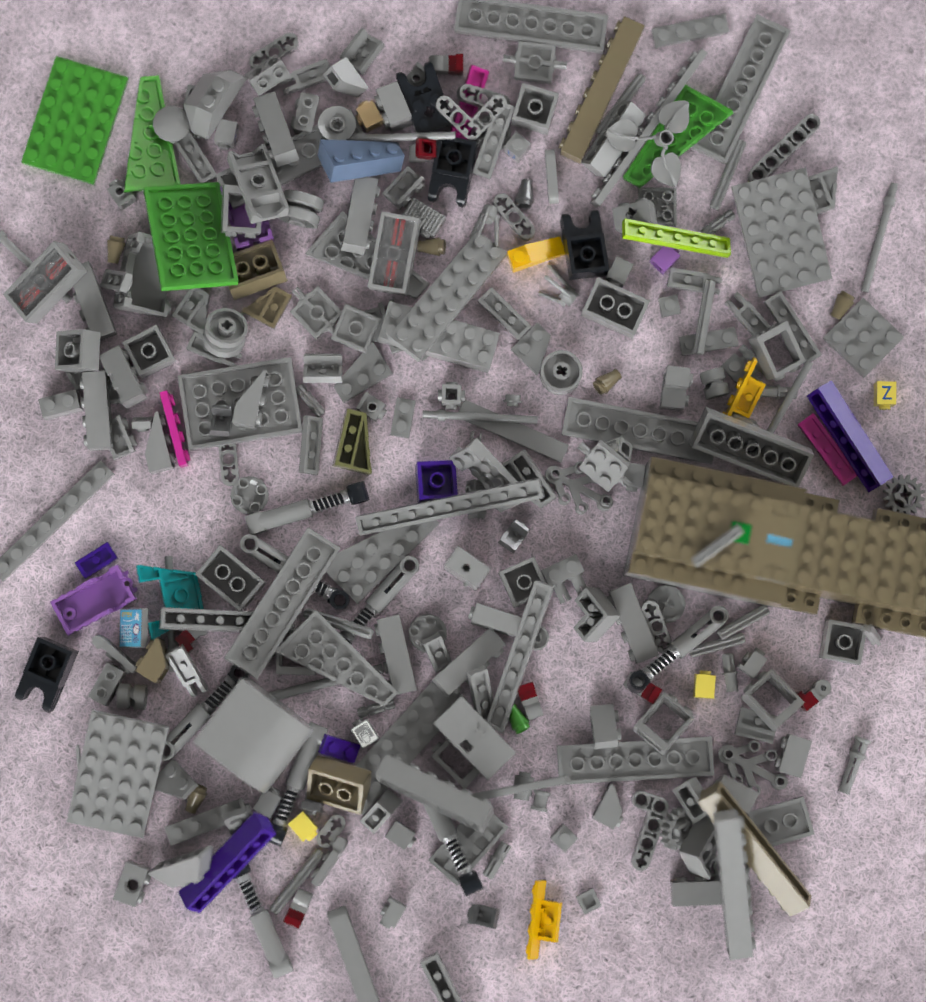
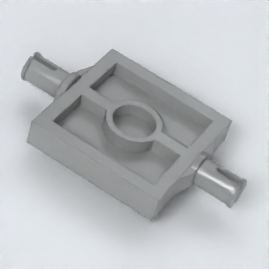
(535, 62)
(316, 312)
(604, 465)

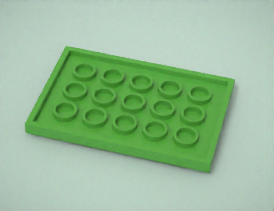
(75, 120)
(189, 236)

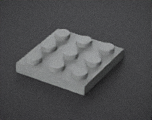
(863, 337)

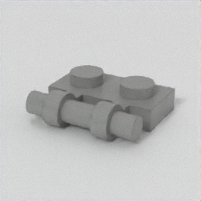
(735, 366)

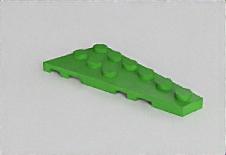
(703, 117)
(150, 157)

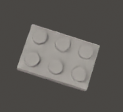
(783, 821)

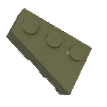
(353, 445)

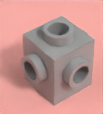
(451, 388)

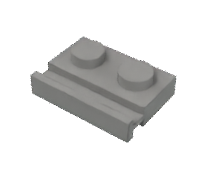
(752, 727)

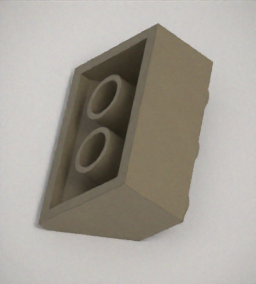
(257, 270)
(338, 784)

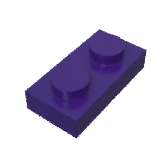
(96, 560)
(339, 748)

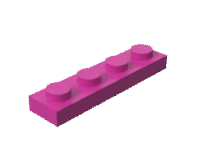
(477, 77)
(177, 436)
(827, 449)

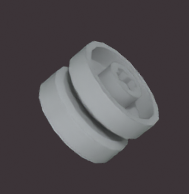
(303, 209)
(225, 333)
(561, 361)

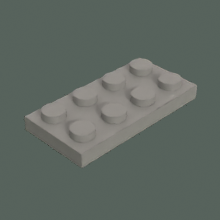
(474, 845)

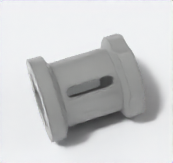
(540, 800)

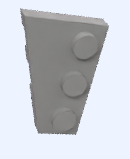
(363, 374)

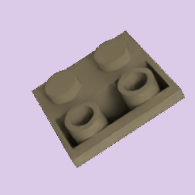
(154, 664)

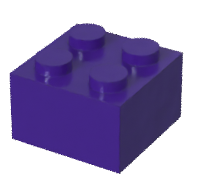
(435, 480)

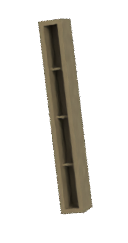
(602, 89)
(760, 854)

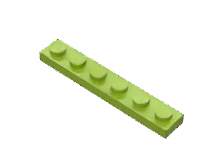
(676, 238)

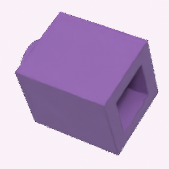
(665, 259)

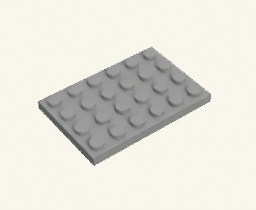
(781, 232)
(226, 387)
(117, 773)

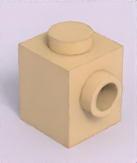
(368, 116)

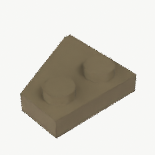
(269, 307)

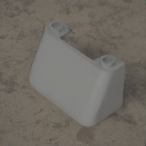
(145, 293)

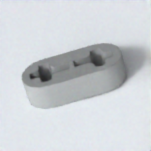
(327, 827)

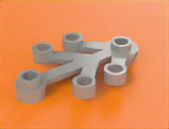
(576, 487)
(749, 765)

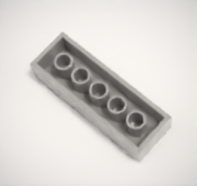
(458, 344)
(751, 447)
(435, 793)

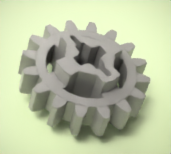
(903, 487)
(675, 828)

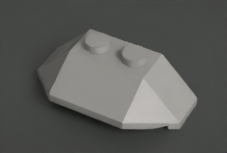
(211, 100)
(184, 868)

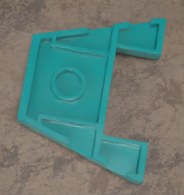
(178, 590)

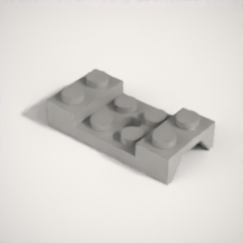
(262, 200)
(483, 466)

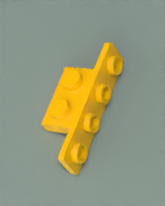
(747, 392)
(544, 920)

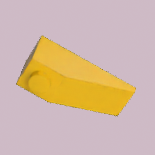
(535, 253)

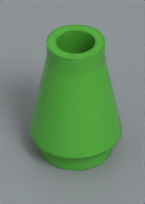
(518, 721)

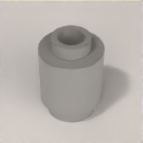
(522, 778)

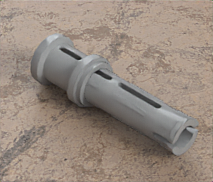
(844, 786)

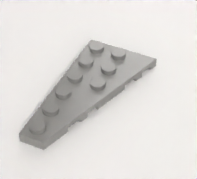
(328, 249)
(371, 560)
(327, 652)

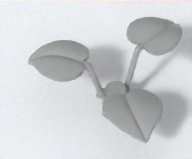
(676, 119)

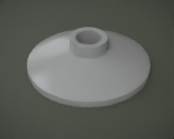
(337, 115)

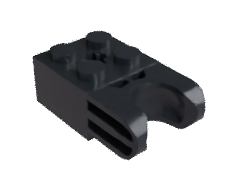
(421, 97)
(453, 174)
(586, 242)
(45, 676)

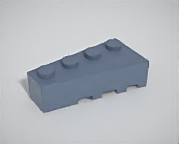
(359, 159)

